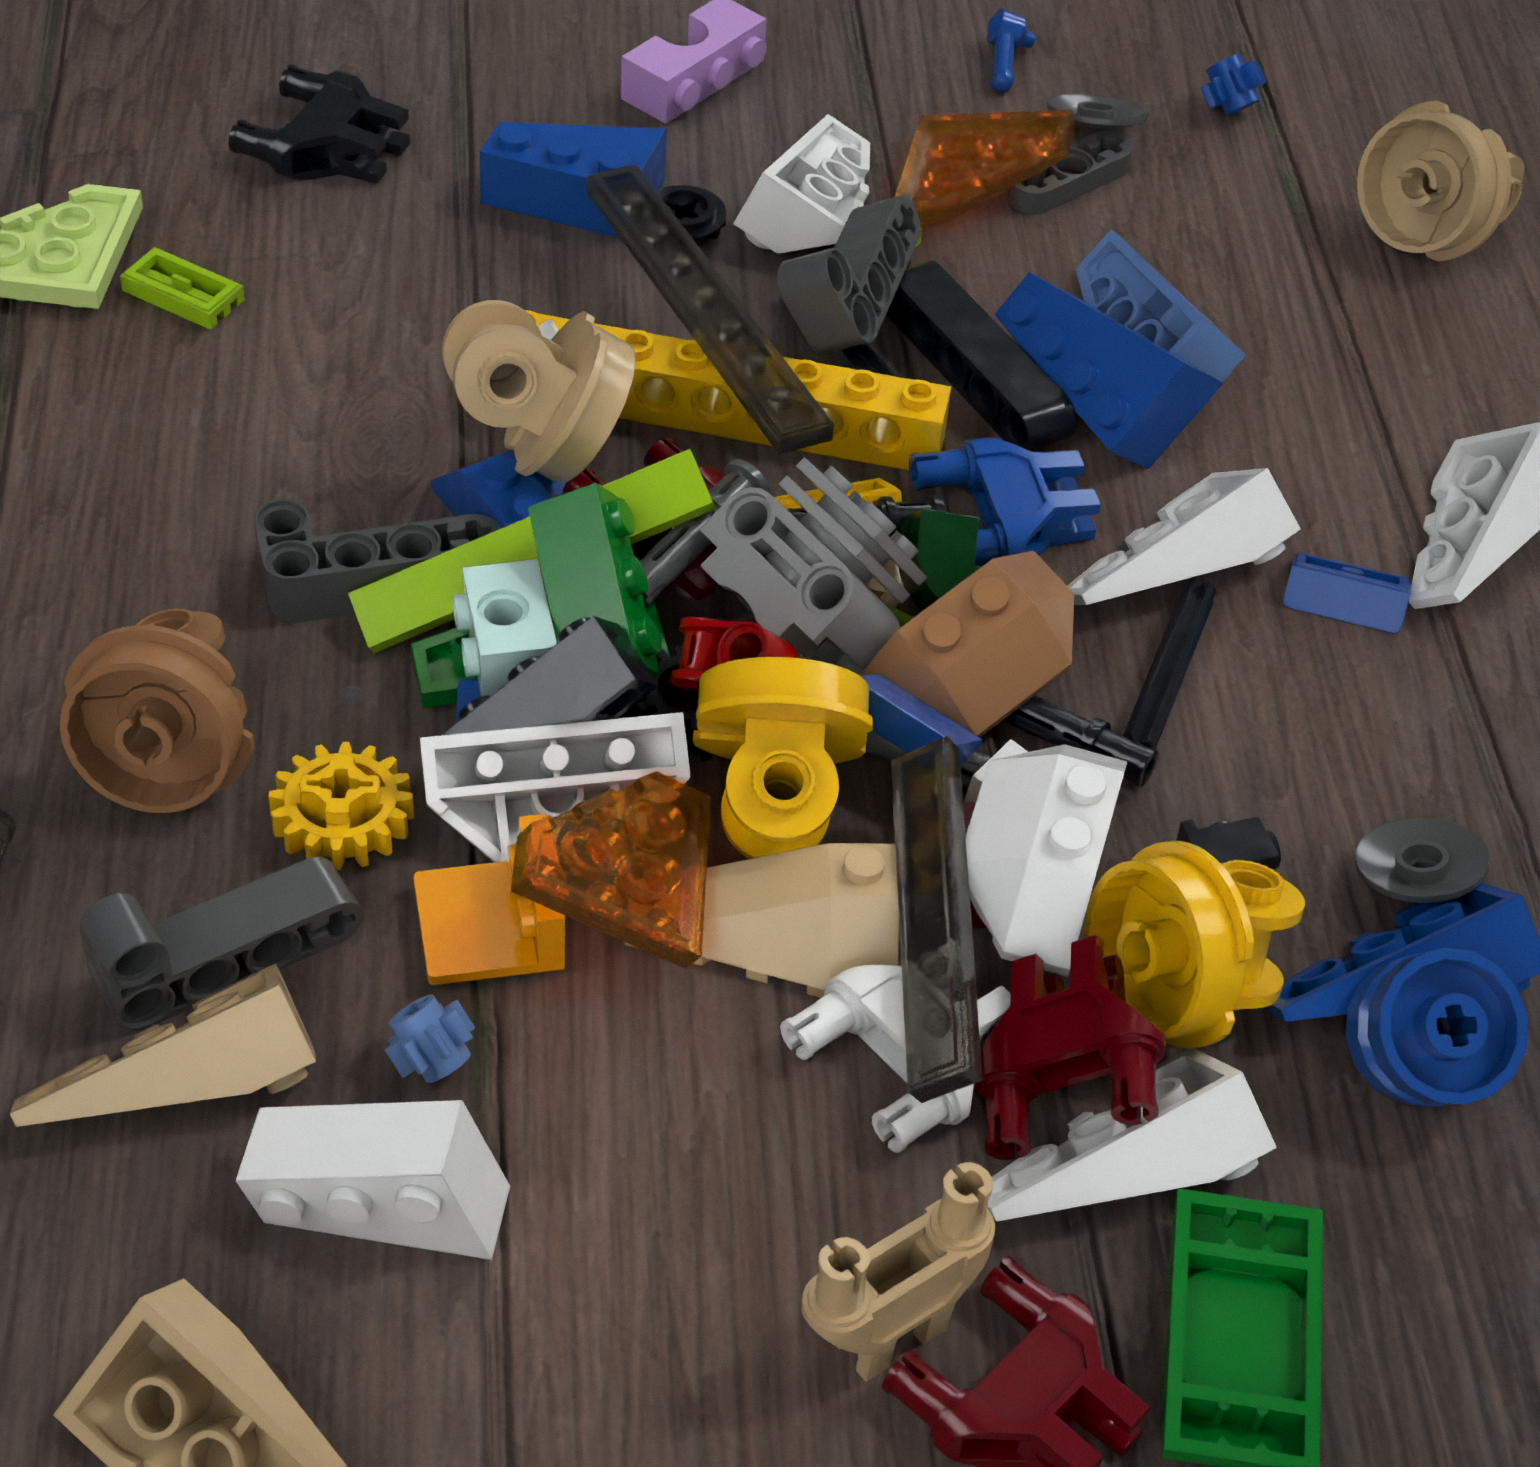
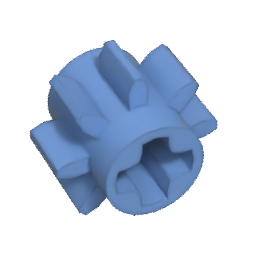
(429, 1038)

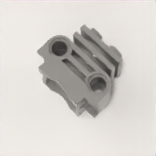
(812, 573)

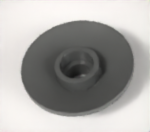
(1099, 112)
(1422, 859)

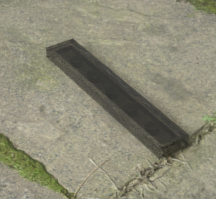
(935, 922)

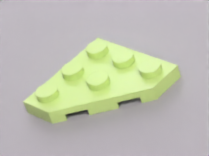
(68, 249)

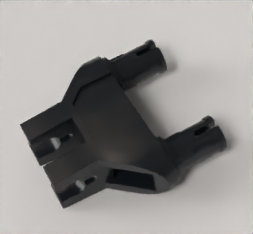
(330, 132)

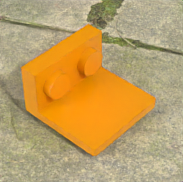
(480, 927)

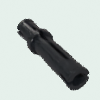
(1060, 727)

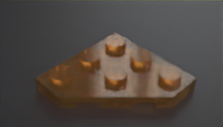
(975, 156)
(625, 865)

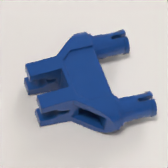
(1020, 494)

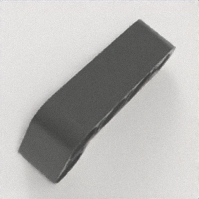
(847, 289)
(312, 575)
(169, 965)

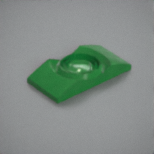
(1242, 1333)

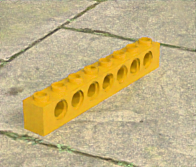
(873, 414)

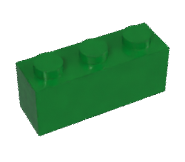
(592, 565)

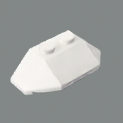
(497, 775)
(1040, 847)

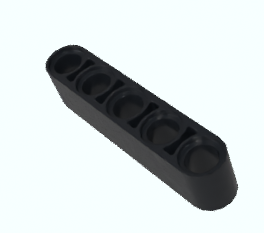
(980, 359)

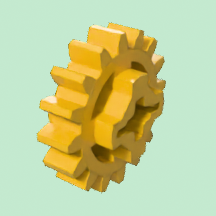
(341, 805)

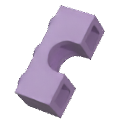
(674, 78)

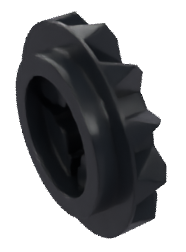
(704, 206)

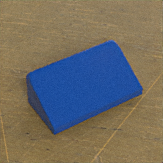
(1347, 592)
(911, 722)

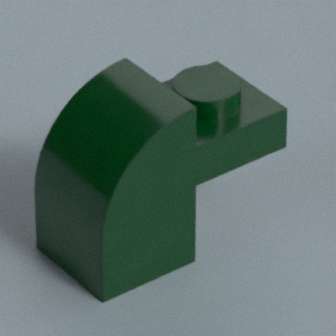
(945, 552)

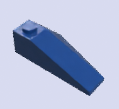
(1482, 921)

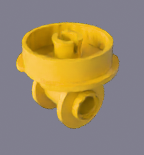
(784, 732)
(1193, 936)

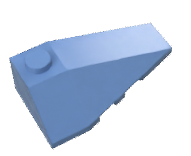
(1138, 296)

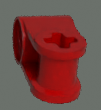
(716, 642)

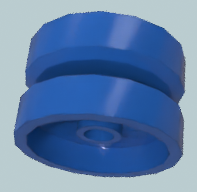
(1437, 1028)

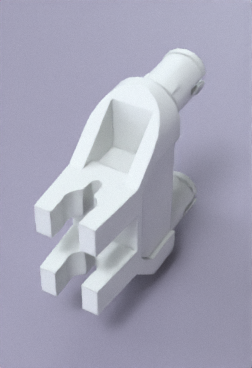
(870, 1004)

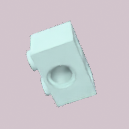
(505, 620)

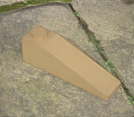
(804, 913)
(228, 1048)
(188, 1393)

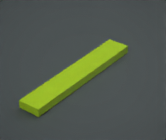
(423, 593)

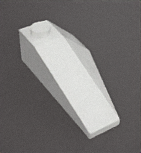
(808, 190)
(1481, 514)
(1207, 528)
(1202, 1134)

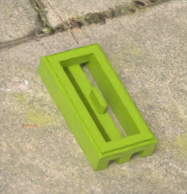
(176, 292)

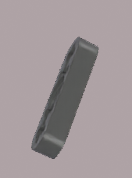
(1097, 157)

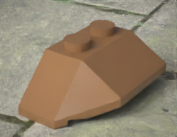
(985, 643)

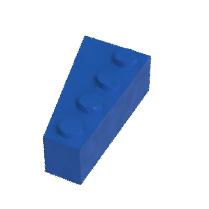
(1116, 379)

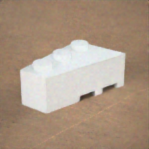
(378, 1174)

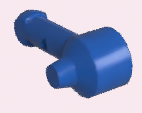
(1006, 33)

